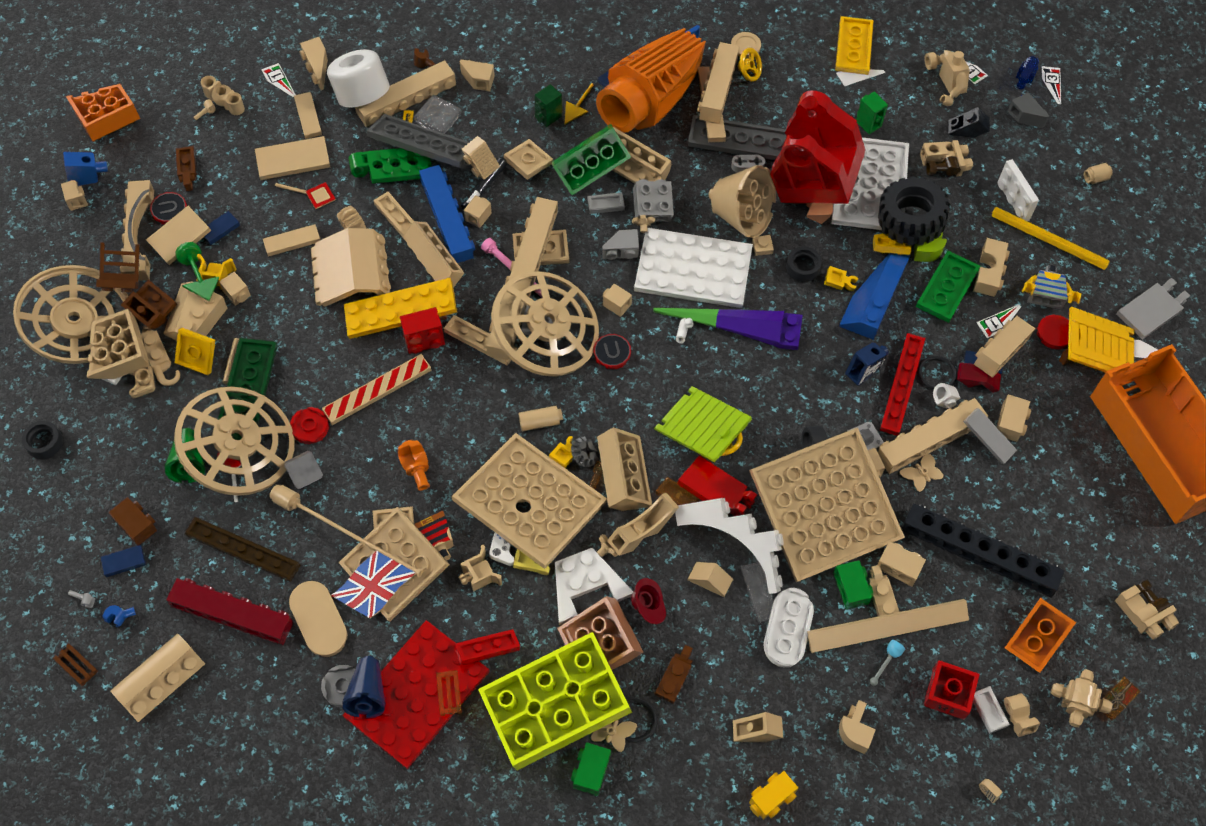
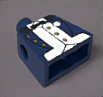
(872, 357)

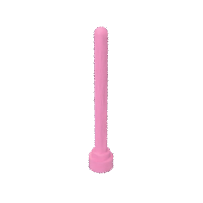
(489, 246)

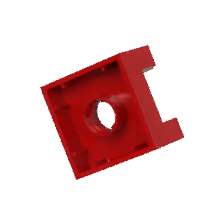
(819, 153)

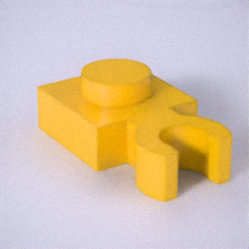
(837, 279)
(562, 453)

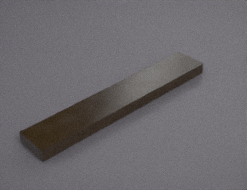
(242, 549)

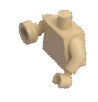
(953, 73)

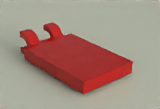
(711, 483)

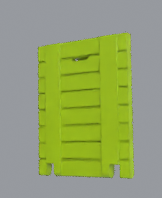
(703, 424)

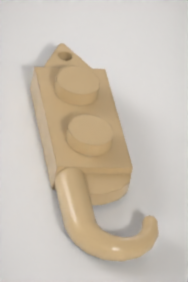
(157, 356)

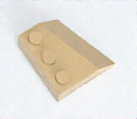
(194, 313)
(116, 347)

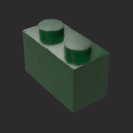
(548, 105)

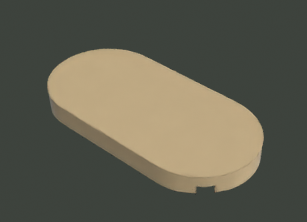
(318, 618)

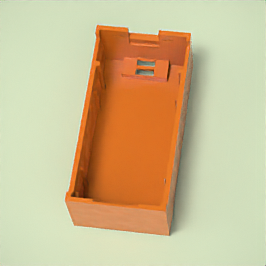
(1160, 428)

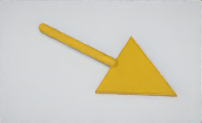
(574, 111)

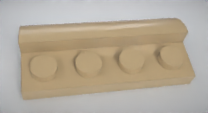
(643, 162)
(157, 677)

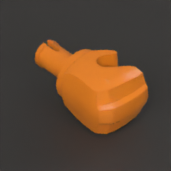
(415, 462)

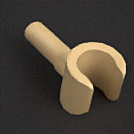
(209, 107)

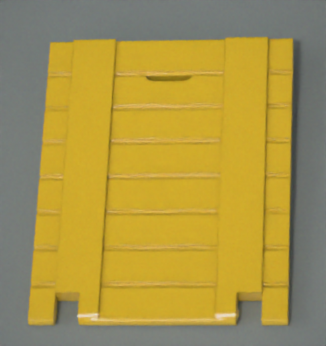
(1098, 341)

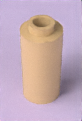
(540, 418)

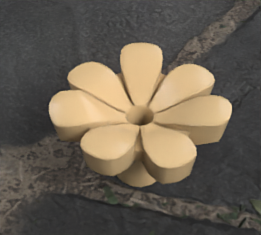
(643, 222)
(606, 547)

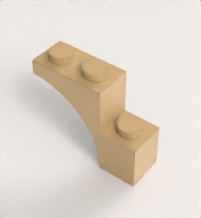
(649, 523)

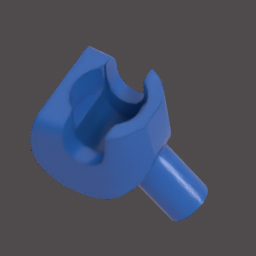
(118, 614)

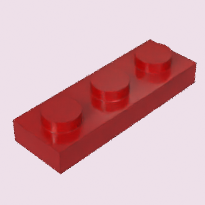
(487, 647)

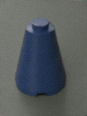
(365, 690)

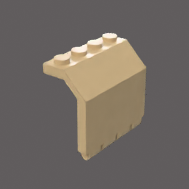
(349, 264)

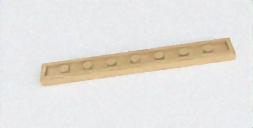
(888, 625)

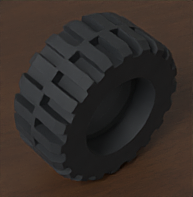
(913, 228)

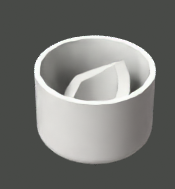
(358, 78)

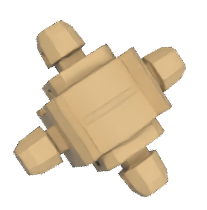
(1081, 698)

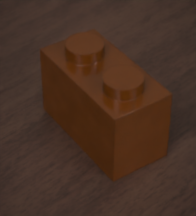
(133, 521)

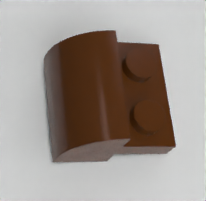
(149, 305)

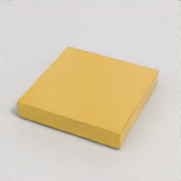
(194, 351)

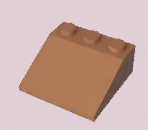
(610, 629)

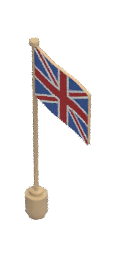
(374, 580)

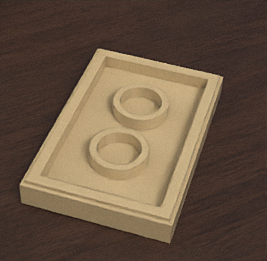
(180, 229)
(556, 249)

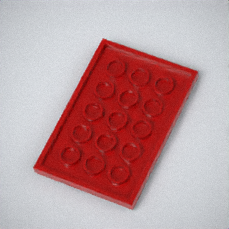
(412, 697)

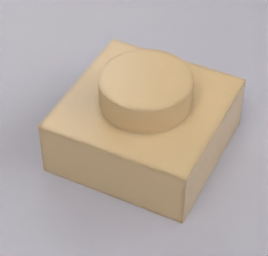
(762, 245)

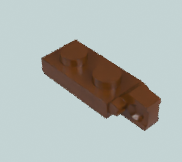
(186, 166)
(675, 675)

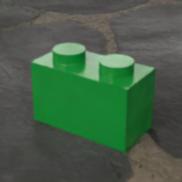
(871, 112)
(853, 584)
(591, 768)

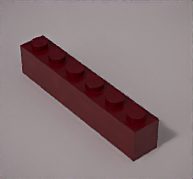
(230, 611)

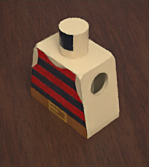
(437, 532)

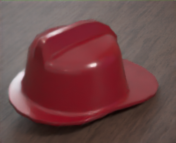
(649, 601)

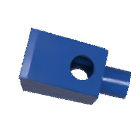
(82, 167)

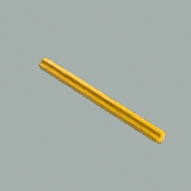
(1050, 238)

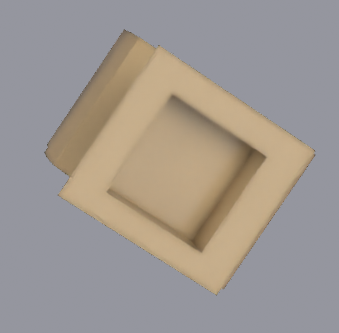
(1019, 712)

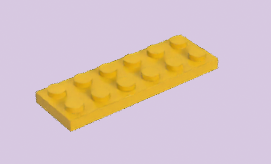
(383, 311)

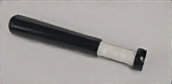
(484, 184)

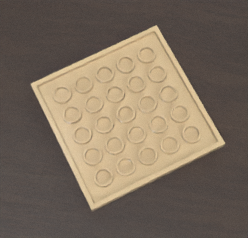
(827, 504)

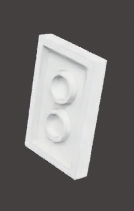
(1017, 190)

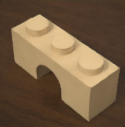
(989, 280)

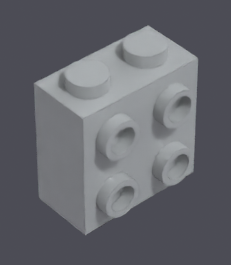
(653, 199)

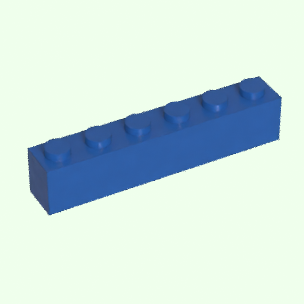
(446, 213)

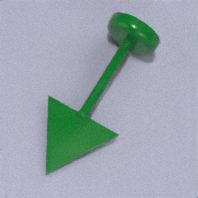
(187, 255)

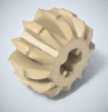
(350, 218)

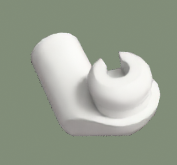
(683, 328)

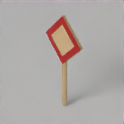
(318, 195)

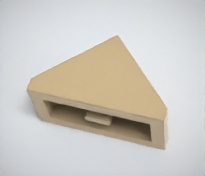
(711, 577)

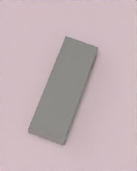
(990, 435)

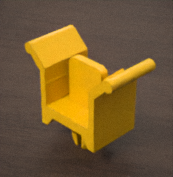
(215, 270)

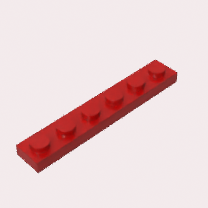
(902, 384)

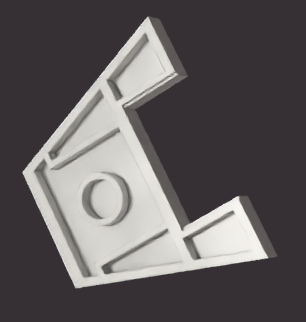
(581, 575)

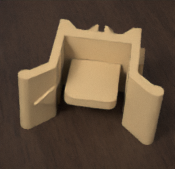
(478, 572)

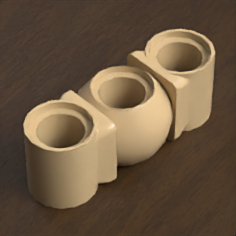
(222, 95)

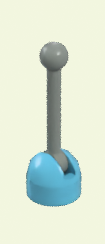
(894, 650)

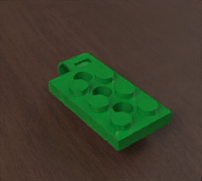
(363, 162)

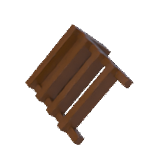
(126, 282)

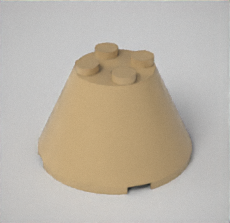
(745, 200)

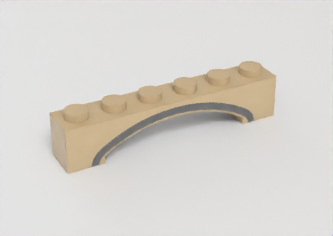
(139, 197)

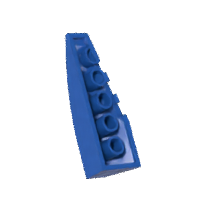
(874, 296)

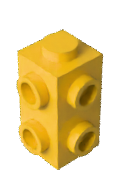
(767, 800)

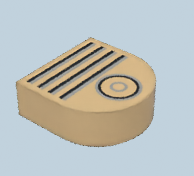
(990, 790)

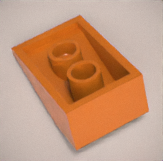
(1040, 635)

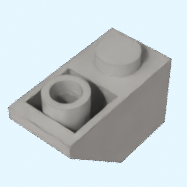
(622, 245)

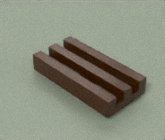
(64, 653)

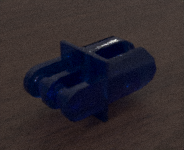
(1027, 72)

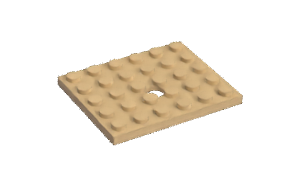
(523, 474)

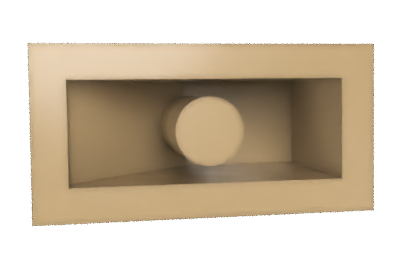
(758, 728)

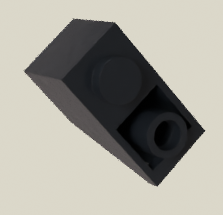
(969, 124)

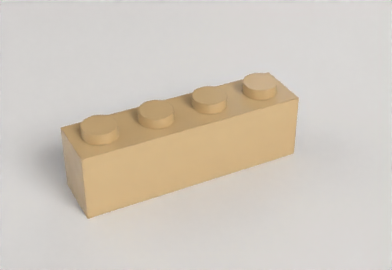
(432, 252)
(1003, 346)

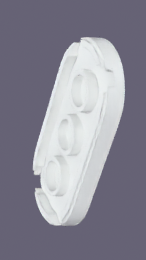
(788, 627)

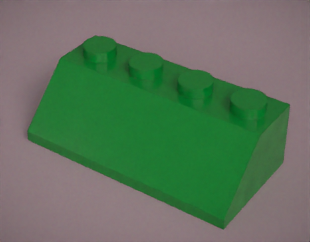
(591, 159)

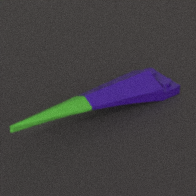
(769, 327)

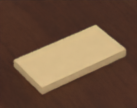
(292, 158)

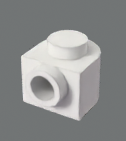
(945, 395)

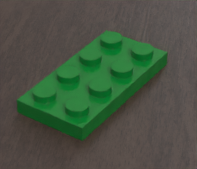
(948, 286)

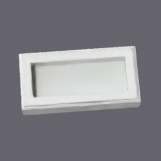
(990, 710)

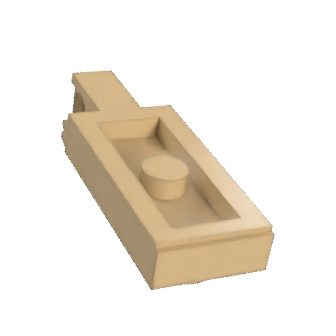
(883, 594)

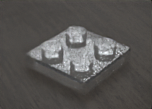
(437, 114)

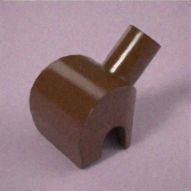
(422, 59)

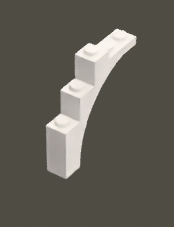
(762, 545)

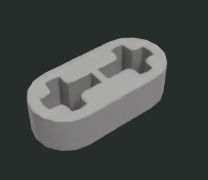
(746, 162)

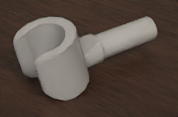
(87, 599)

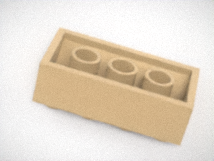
(624, 470)

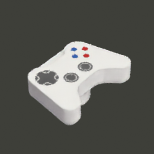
(500, 550)

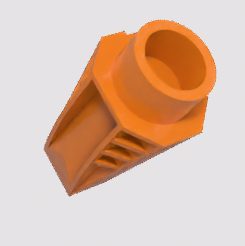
(650, 81)

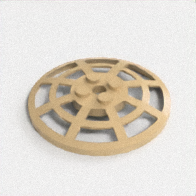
(62, 310)
(540, 328)
(232, 448)

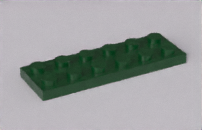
(250, 371)

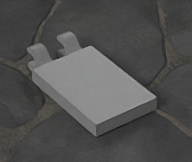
(1152, 309)

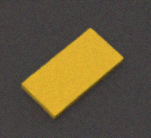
(854, 45)

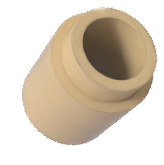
(1098, 173)

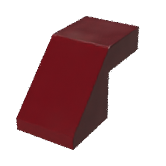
(972, 376)

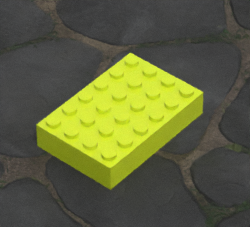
(554, 701)

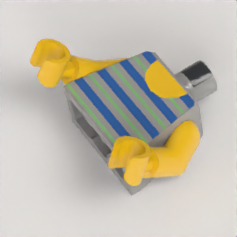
(1050, 289)

